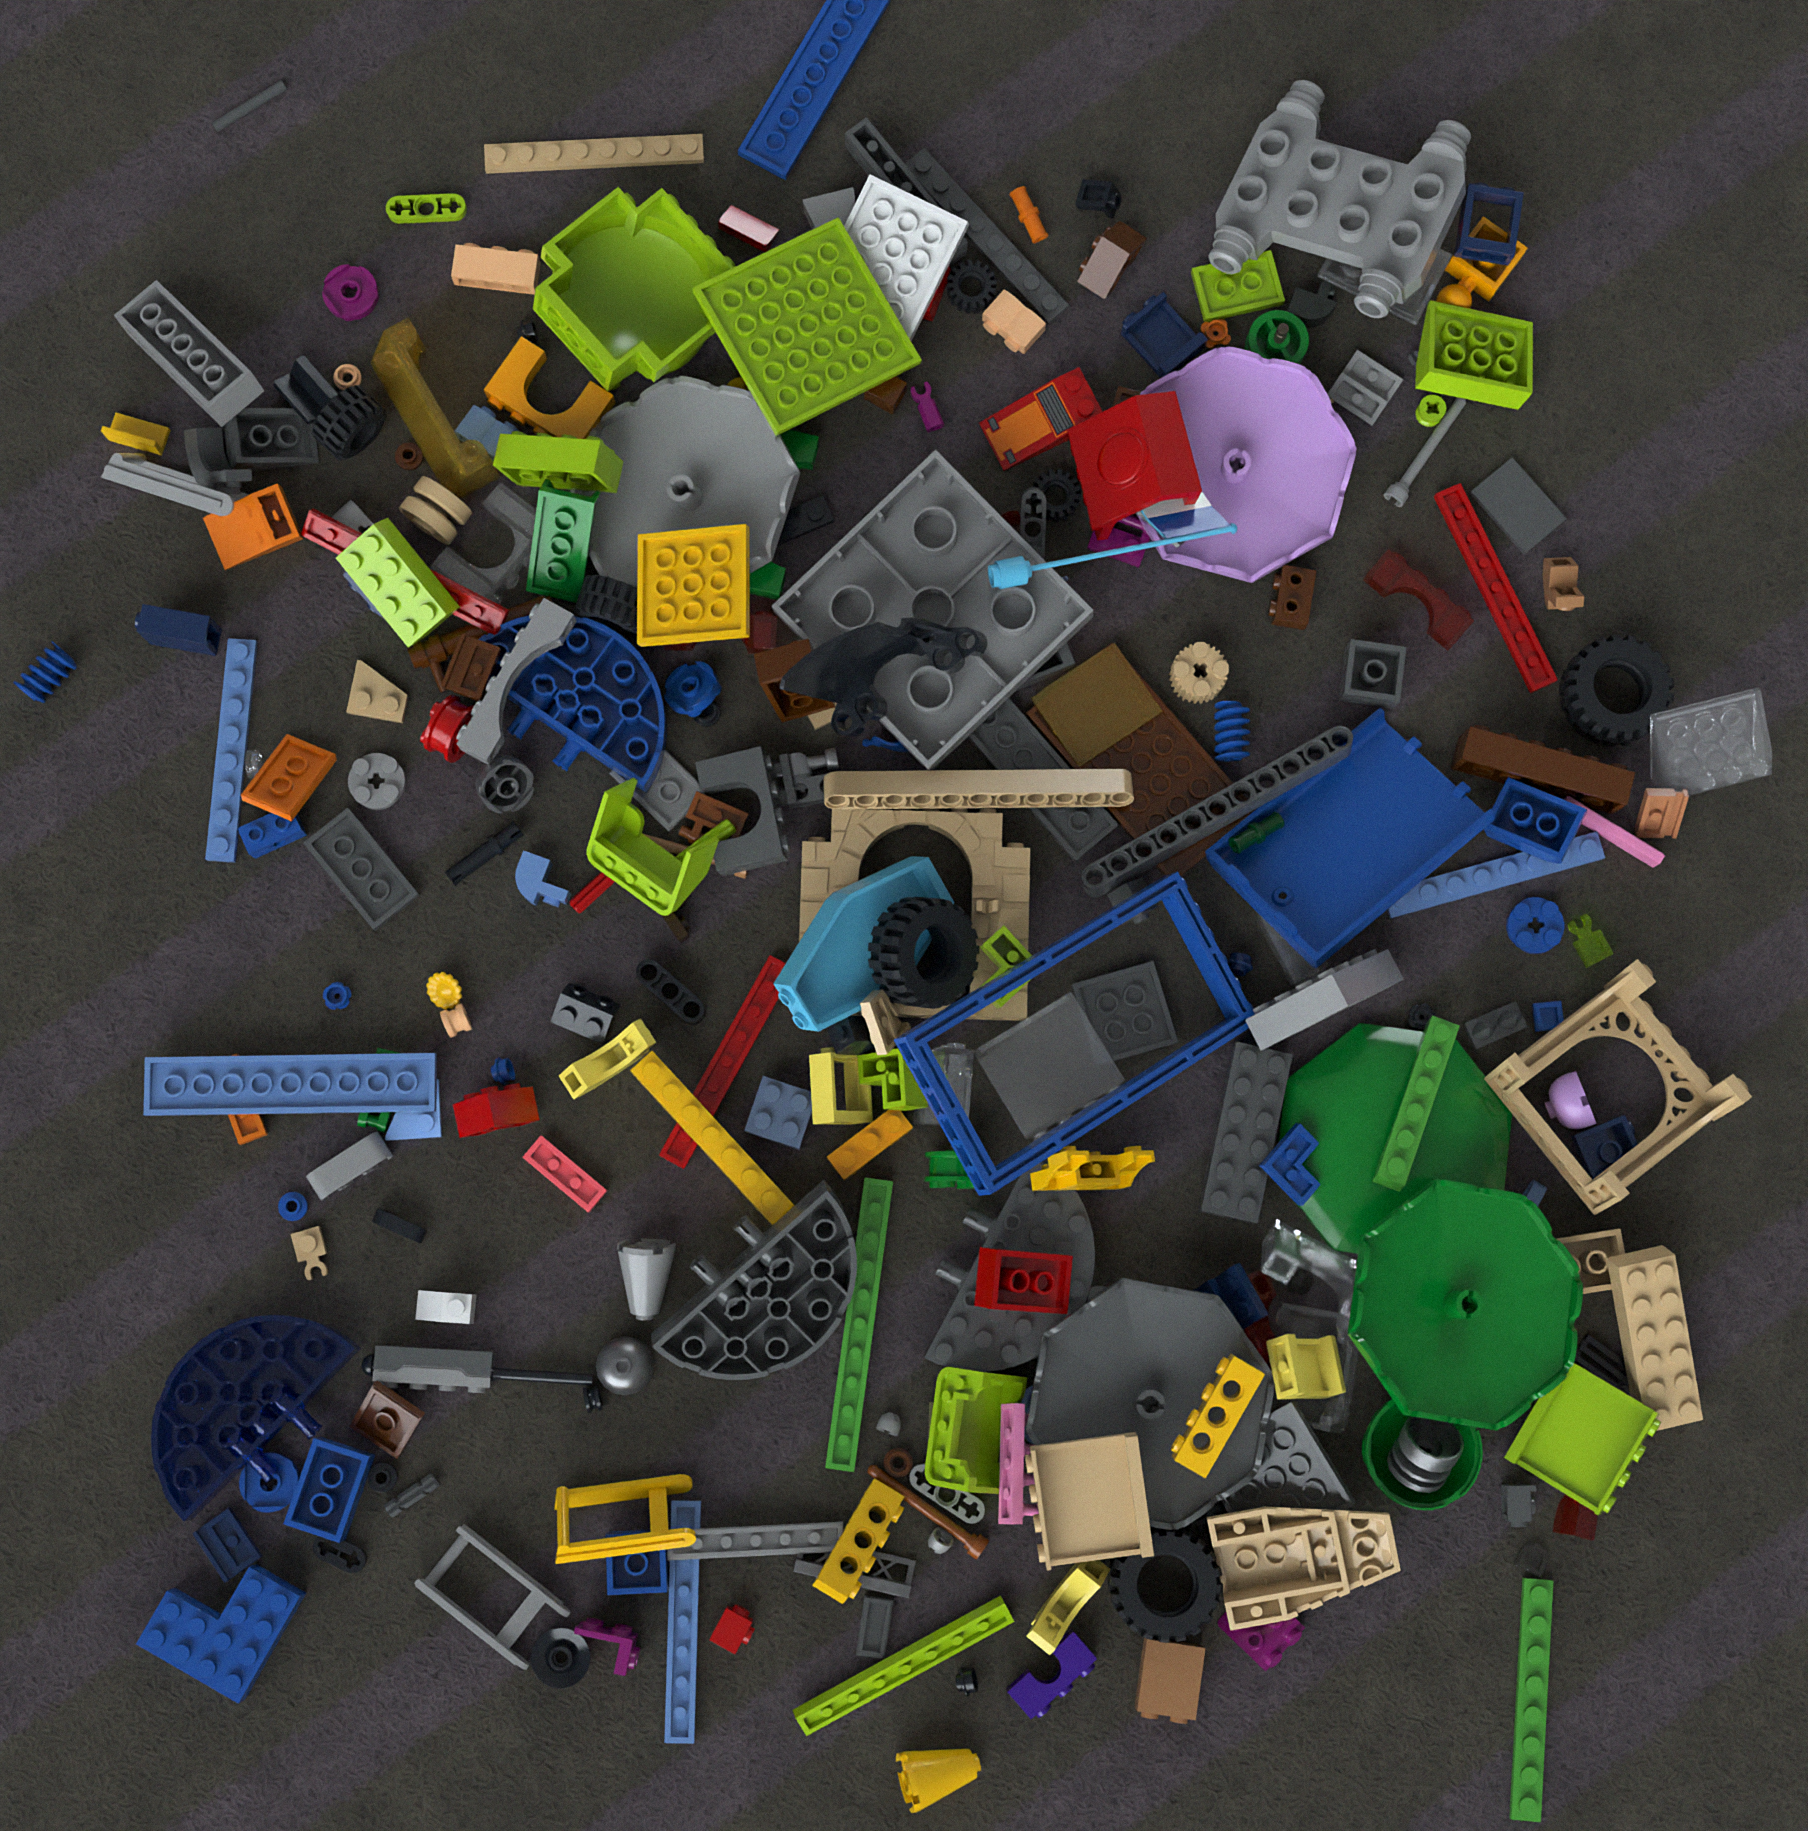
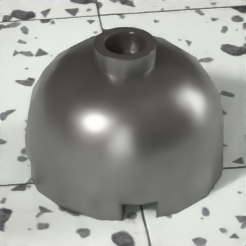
(504, 784)
(624, 1365)

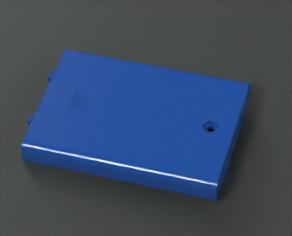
(1350, 841)

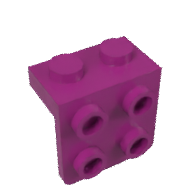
(1266, 1641)
(628, 1652)

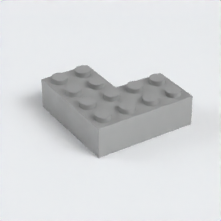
(1323, 997)

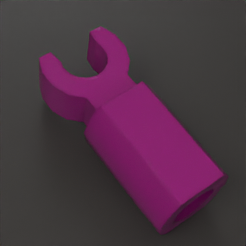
(927, 409)

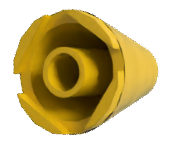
(935, 1774)

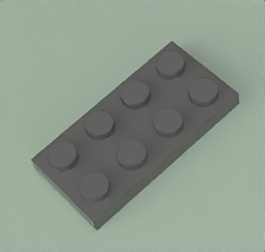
(361, 869)

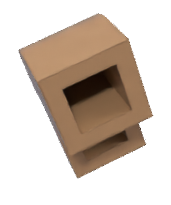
(1560, 584)

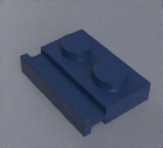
(227, 1544)

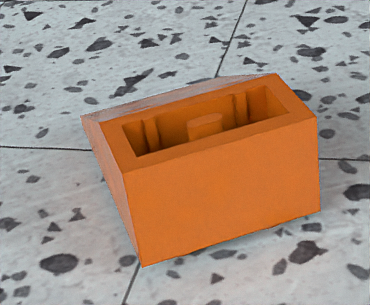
(254, 528)

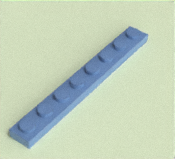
(231, 750)
(1493, 876)
(682, 1633)

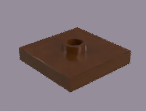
(387, 1419)

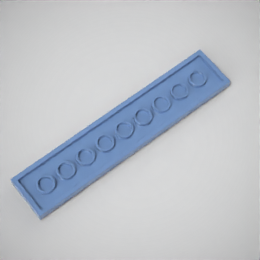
(290, 1084)

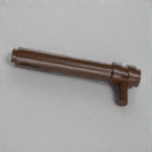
(439, 647)

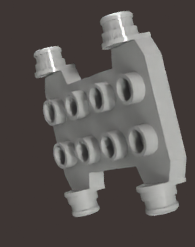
(1342, 201)

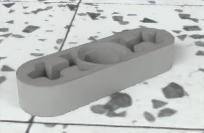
(969, 1499)

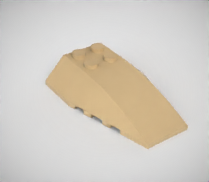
(1297, 1559)

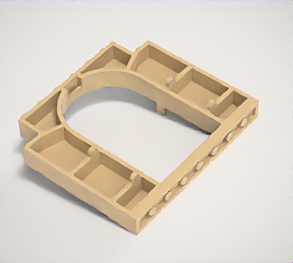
(997, 880)

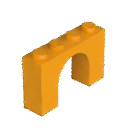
(510, 387)

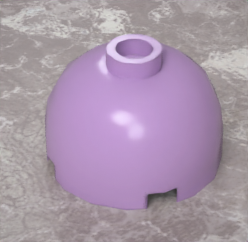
(1569, 1103)

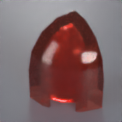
(1575, 1519)

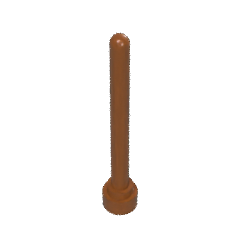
(973, 1543)

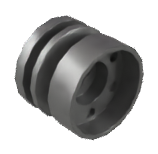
(1425, 1453)

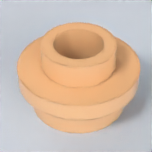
(343, 370)

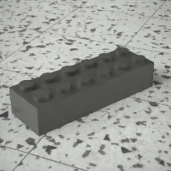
(1244, 1132)

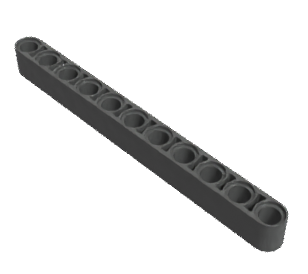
(1225, 800)

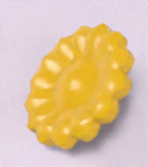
(444, 990)

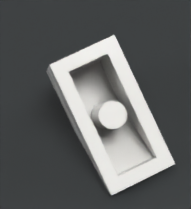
(446, 1307)

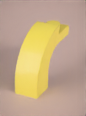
(608, 1060)
(1066, 1602)

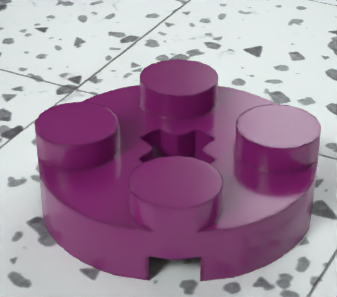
(353, 277)

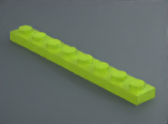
(903, 1666)

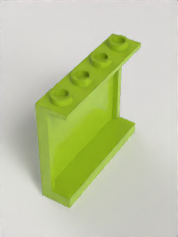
(1584, 1438)

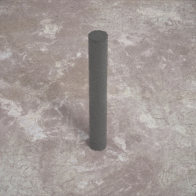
(249, 106)

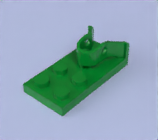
(561, 542)

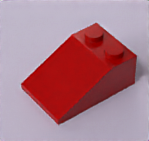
(1023, 1281)

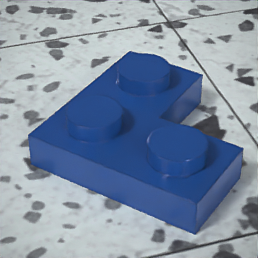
(1286, 1166)

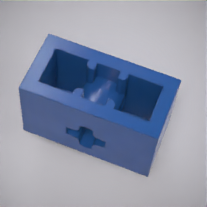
(270, 833)

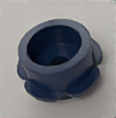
(1240, 963)

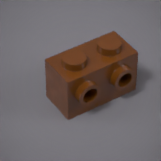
(1293, 597)

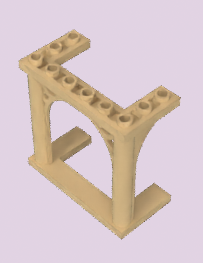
(1706, 1105)

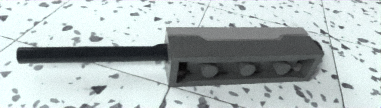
(452, 1369)

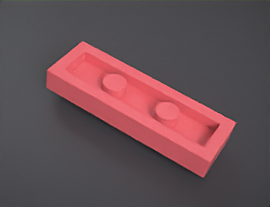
(565, 1174)

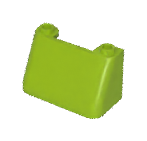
(967, 1428)

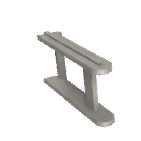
(138, 473)
(520, 1619)

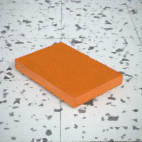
(289, 777)

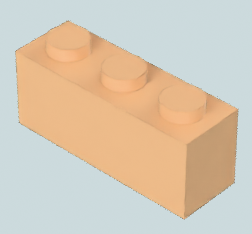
(495, 268)

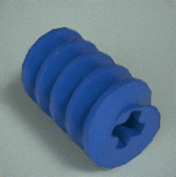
(46, 673)
(1230, 731)

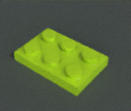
(1240, 293)

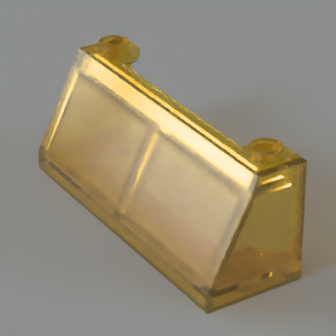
(457, 465)

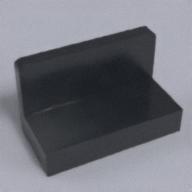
(305, 389)

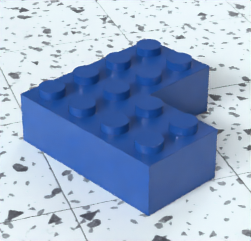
(228, 1647)

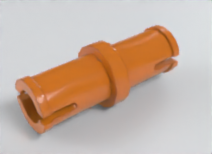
(1028, 214)

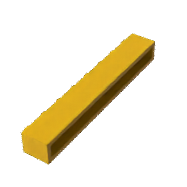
(712, 1138)

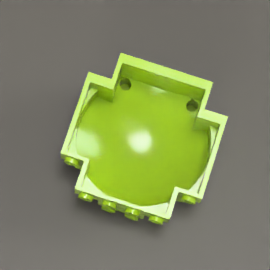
(627, 287)

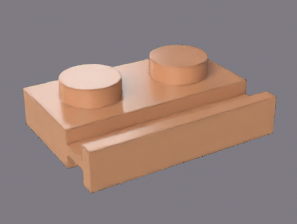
(1661, 813)

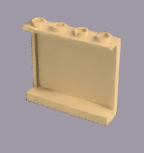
(1089, 1499)

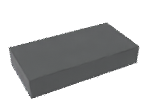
(874, 1627)

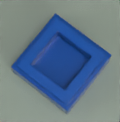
(1547, 1015)

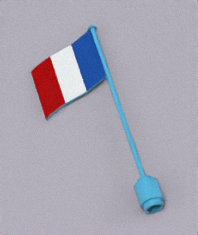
(1169, 518)

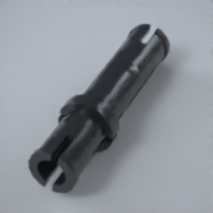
(484, 853)

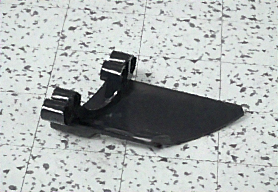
(848, 664)

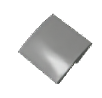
(1353, 393)

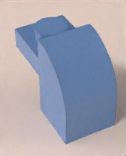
(531, 881)

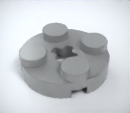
(388, 792)

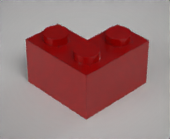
(495, 1110)

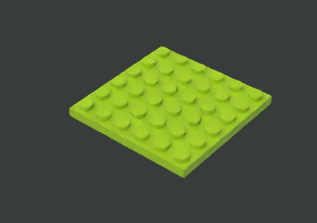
(806, 326)

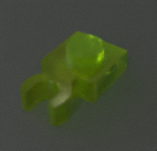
(1591, 945)

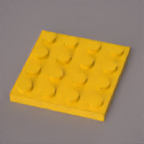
(693, 585)

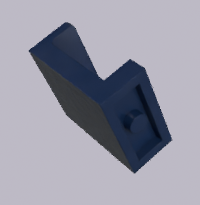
(1162, 336)

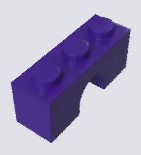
(1036, 1694)

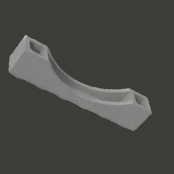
(544, 632)

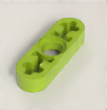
(407, 217)

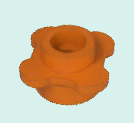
(1219, 326)

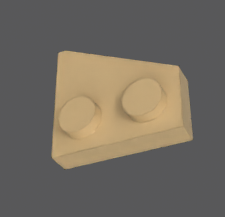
(375, 696)
(882, 1021)

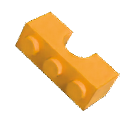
(869, 1143)

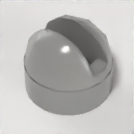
(889, 1422)
(935, 1544)

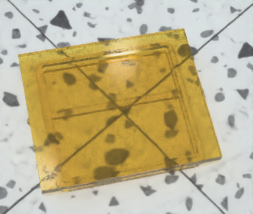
(1096, 704)

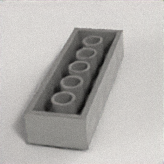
(189, 353)

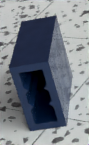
(178, 629)

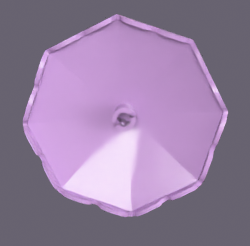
(1264, 458)

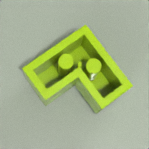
(1005, 953)
(897, 1082)

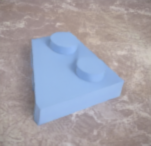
(416, 1124)

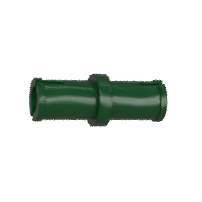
(1256, 832)

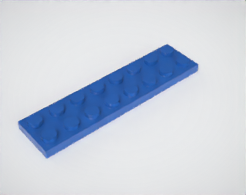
(810, 83)

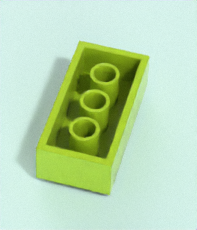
(564, 460)
(397, 582)

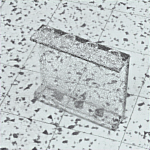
(1049, 1066)

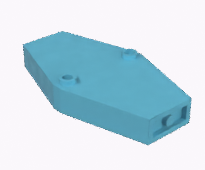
(830, 963)

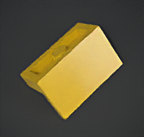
(137, 434)

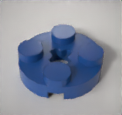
(703, 694)
(1524, 937)
(282, 1493)

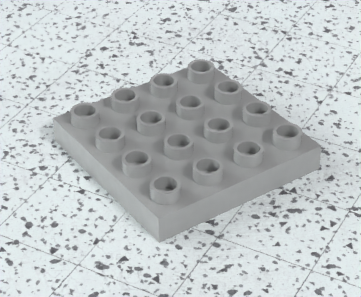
(929, 559)

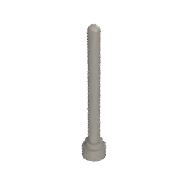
(1400, 489)

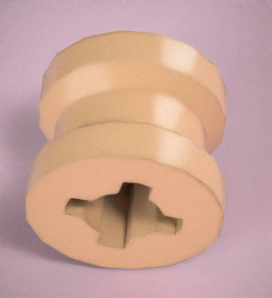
(455, 1020)

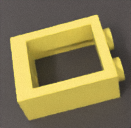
(823, 1092)

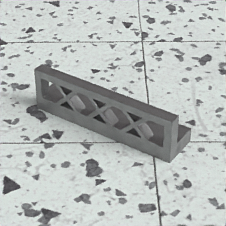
(868, 1581)

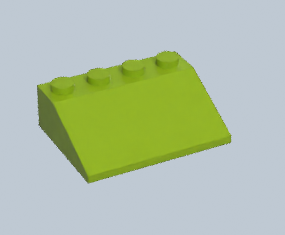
(1475, 355)

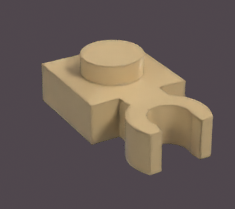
(309, 1247)

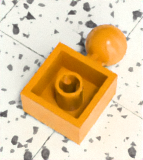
(1476, 275)

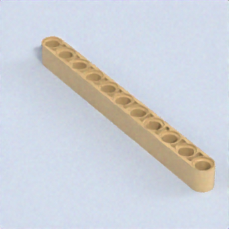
(978, 789)

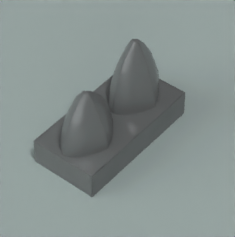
(1495, 1025)

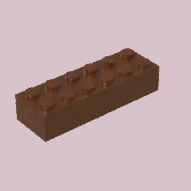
(1546, 769)

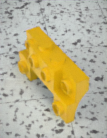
(1090, 1170)

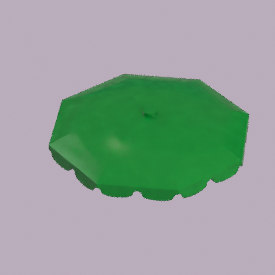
(1349, 1106)
(1465, 1305)

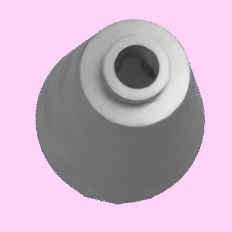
(645, 1274)

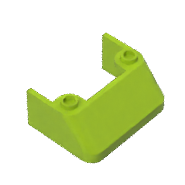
(639, 863)

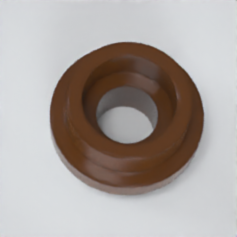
(412, 463)
(898, 1472)

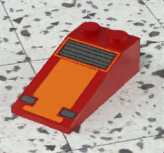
(1040, 419)

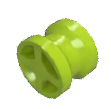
(1426, 415)

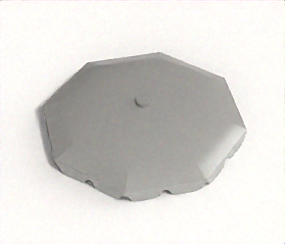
(690, 463)

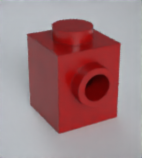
(733, 1628)

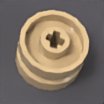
(435, 510)

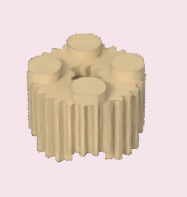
(1206, 659)

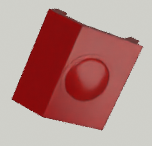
(1133, 459)

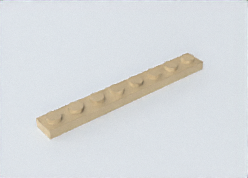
(594, 153)

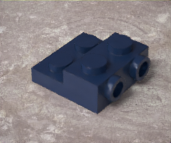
(1604, 1144)
(1237, 1294)

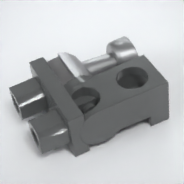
(800, 785)

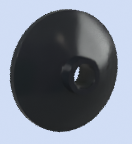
(556, 1673)

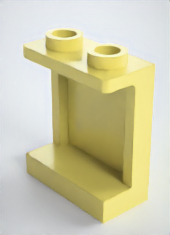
(1305, 1367)

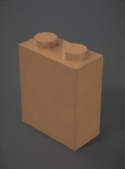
(1169, 1680)

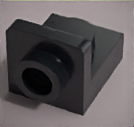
(1099, 196)

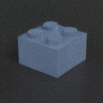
(780, 1113)

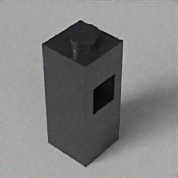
(851, 1036)

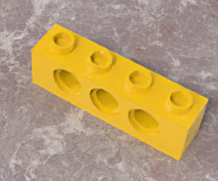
(1203, 1458)
(831, 1578)

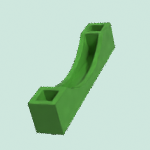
(1416, 1103)

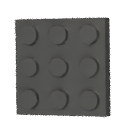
(1127, 1010)

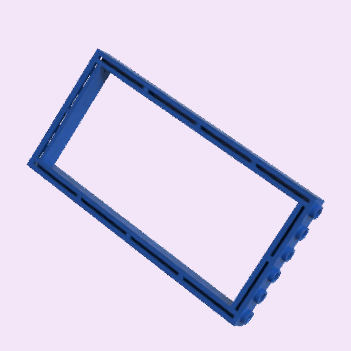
(945, 1105)

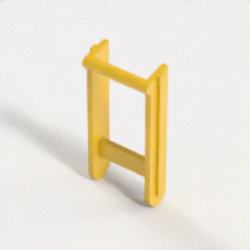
(658, 1539)

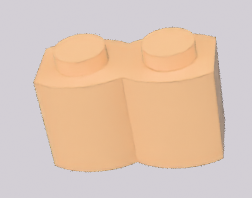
(1013, 322)

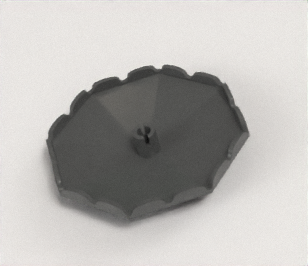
(1140, 1366)

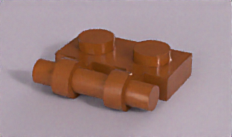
(710, 812)

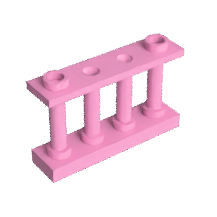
(1012, 1474)

